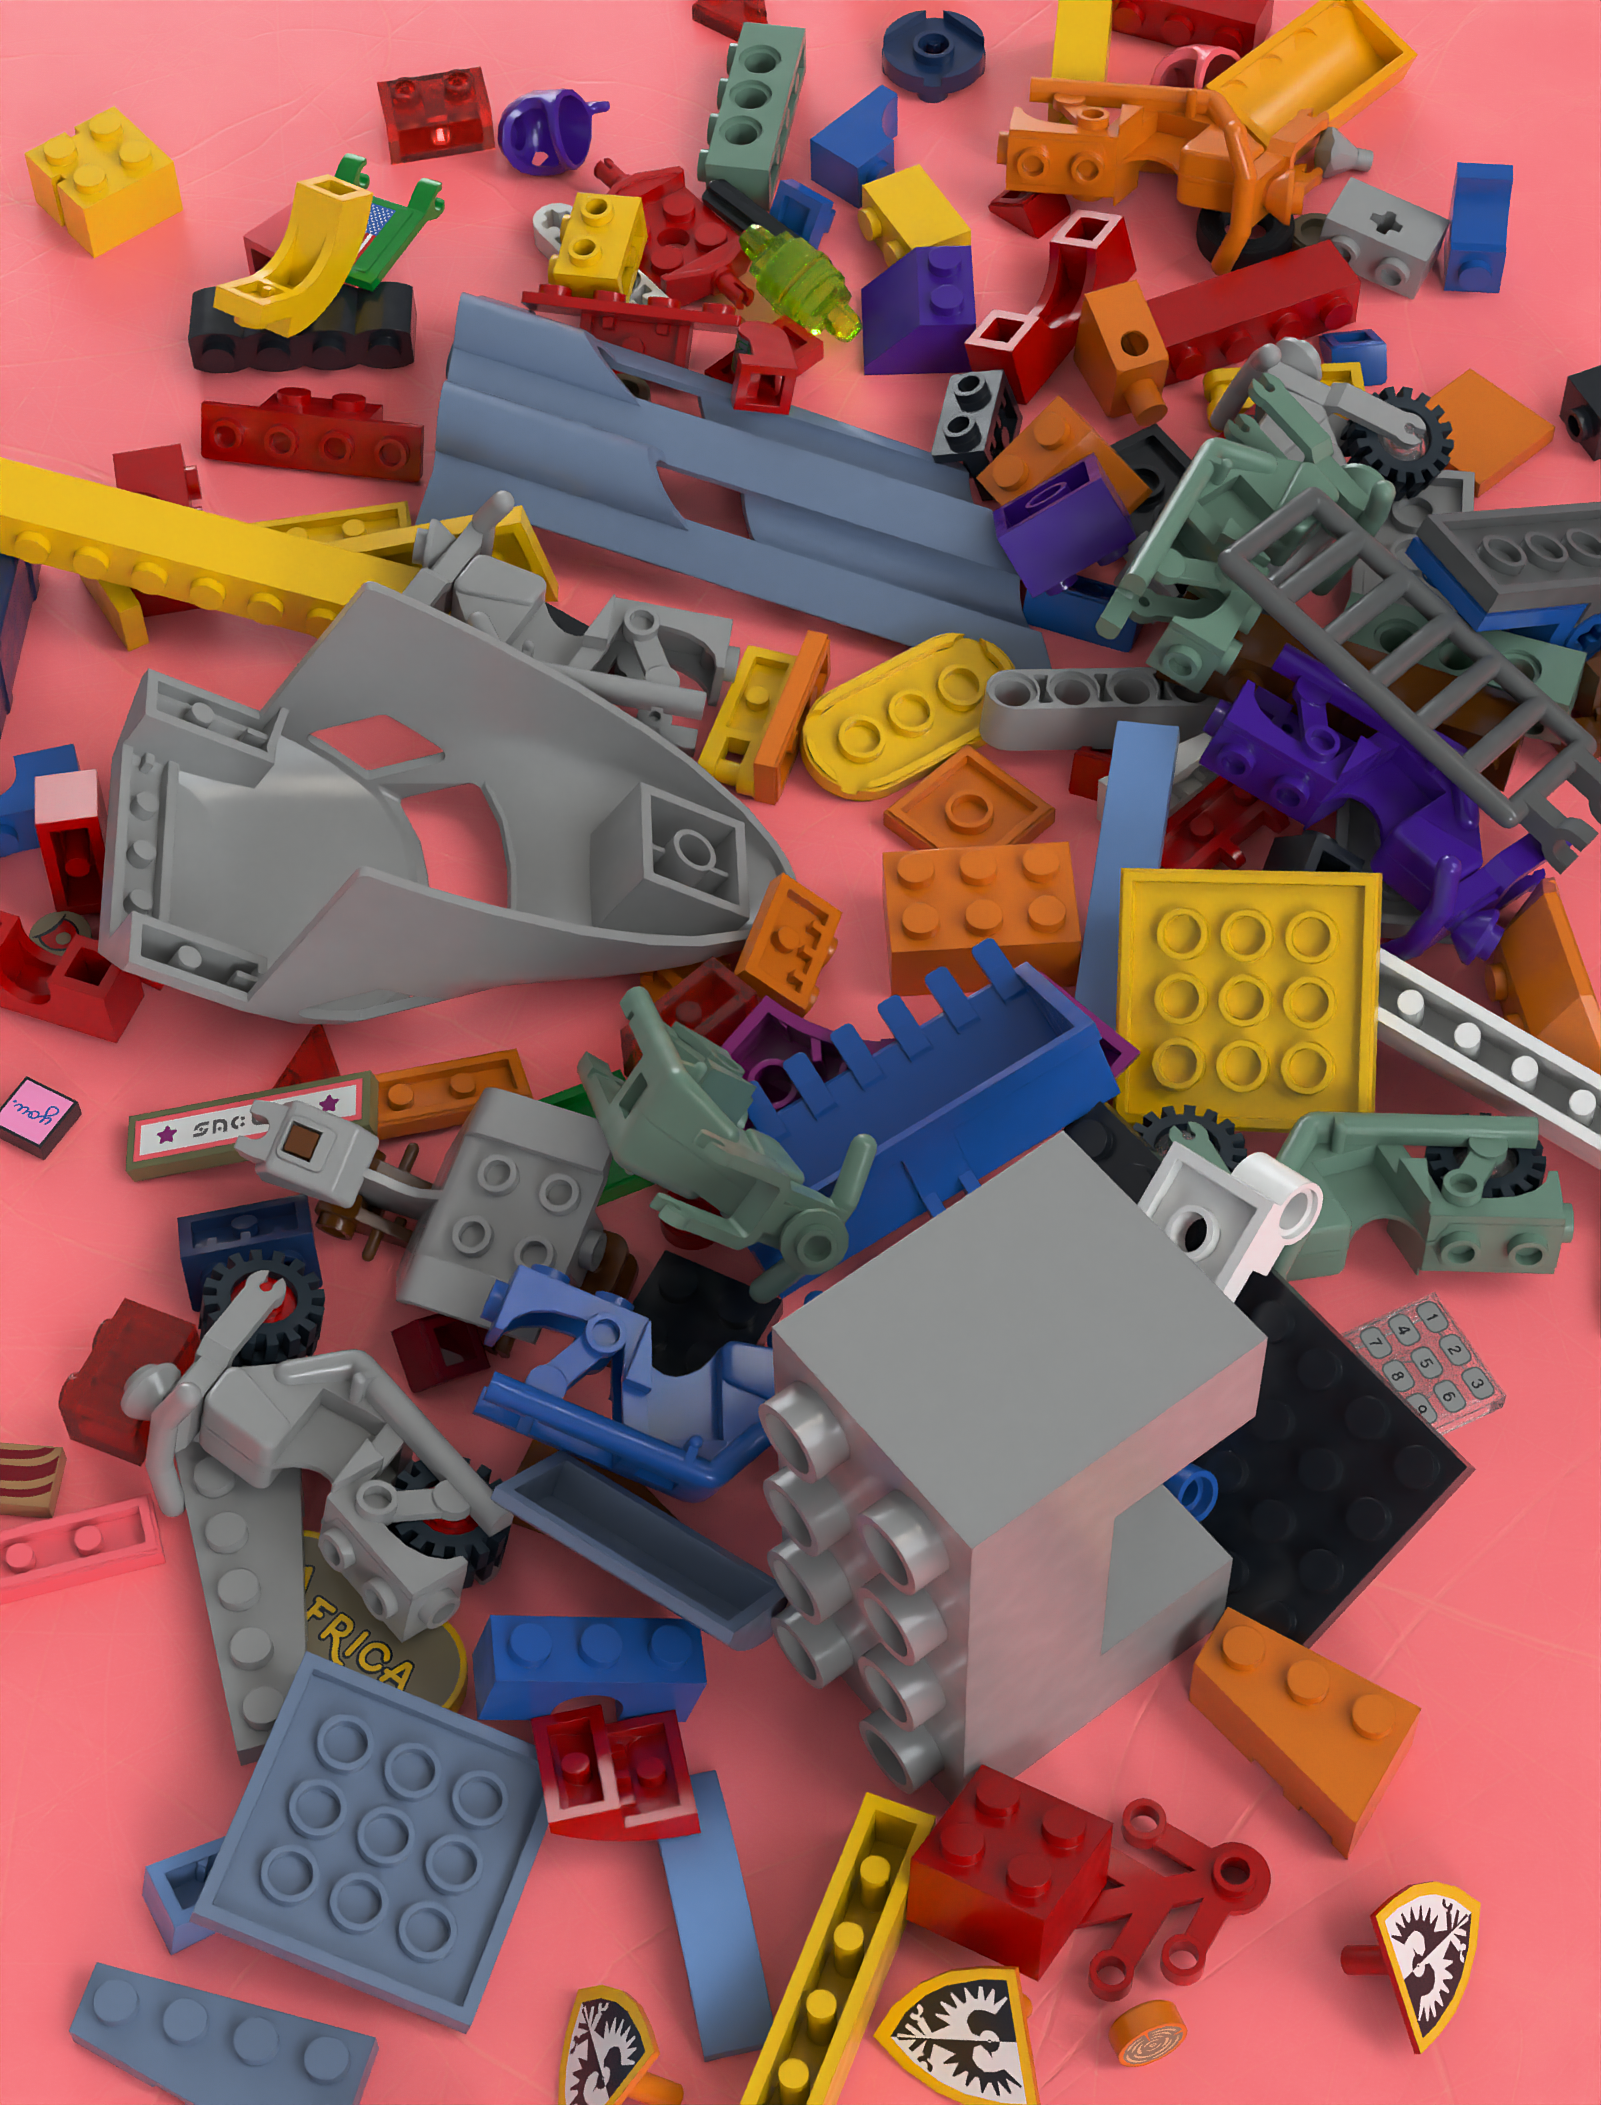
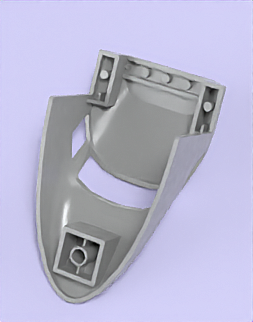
(300, 890)

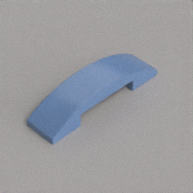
(716, 1930)

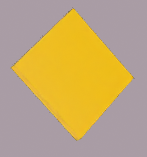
(1248, 993)

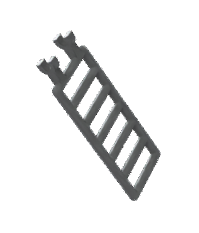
(1525, 806)

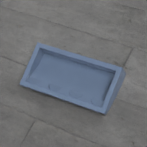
(645, 1549)

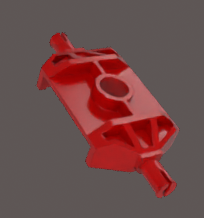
(674, 215)

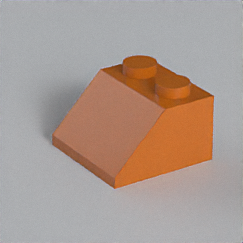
(1052, 444)

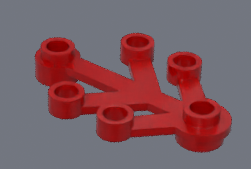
(1149, 1897)

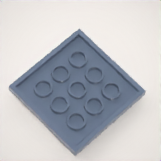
(380, 1843)

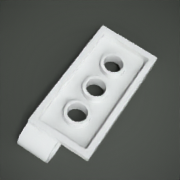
(1245, 1212)

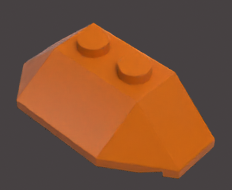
(1544, 979)

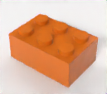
(957, 897)

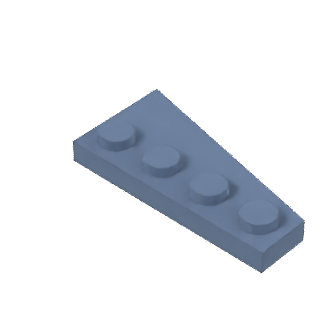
(216, 2046)

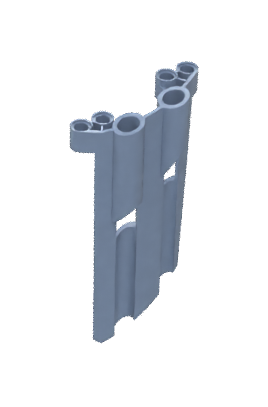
(830, 509)

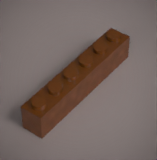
(1413, 688)

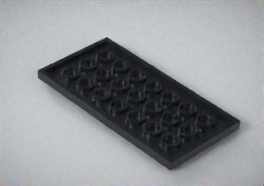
(1329, 1465)

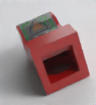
(762, 369)

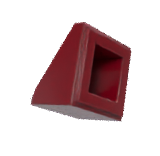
(438, 1351)

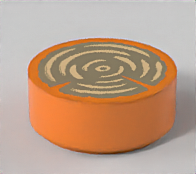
(1147, 2033)

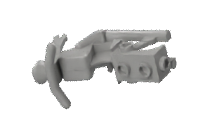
(641, 637)

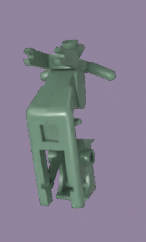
(1218, 500)
(683, 1129)

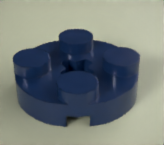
(953, 59)

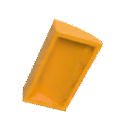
(1326, 60)

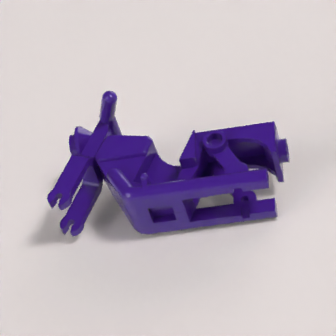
(1424, 820)

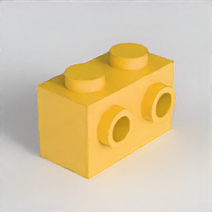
(600, 245)

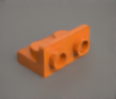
(789, 945)

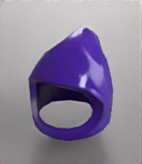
(548, 123)

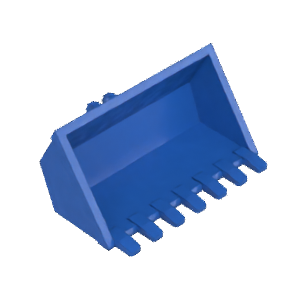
(941, 1097)

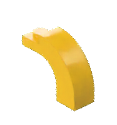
(310, 263)

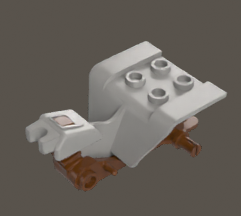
(506, 1195)

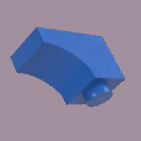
(857, 146)
(1477, 227)

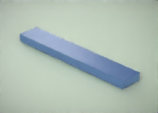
(1128, 838)

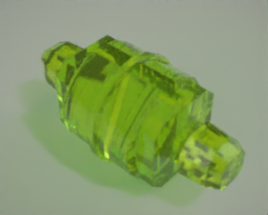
(800, 283)

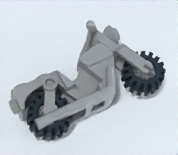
(1382, 431)

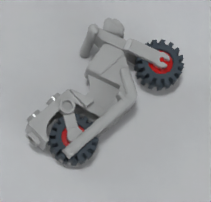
(390, 1524)

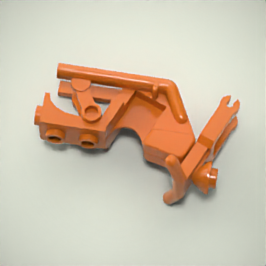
(1164, 133)

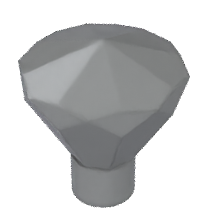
(1337, 154)

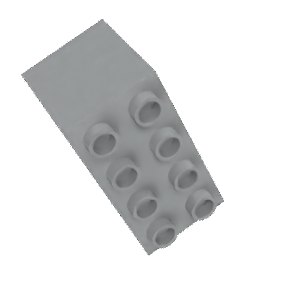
(987, 1464)

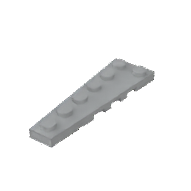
(252, 1586)

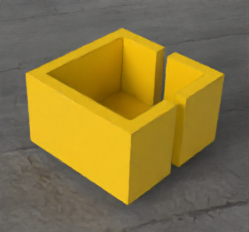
(104, 181)

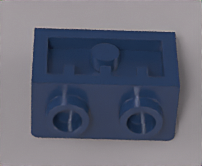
(266, 1225)

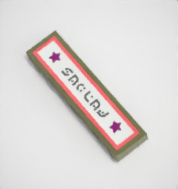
(206, 1132)

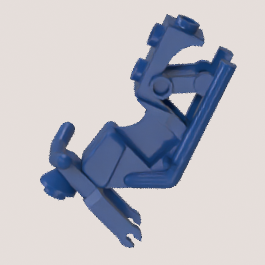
(664, 1430)

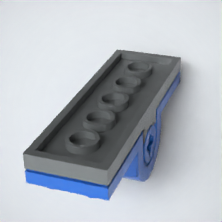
(1519, 570)

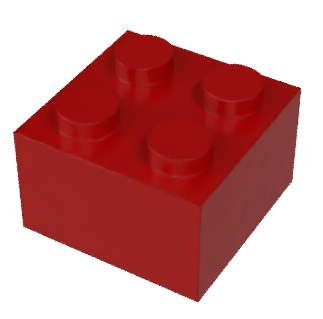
(1009, 1871)

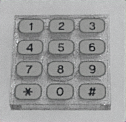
(1429, 1363)

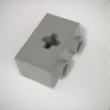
(1384, 237)

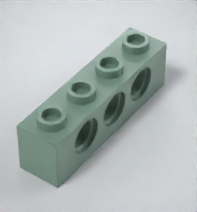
(755, 110)
(1547, 665)

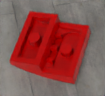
(614, 1777)

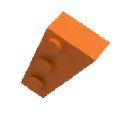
(1305, 1721)

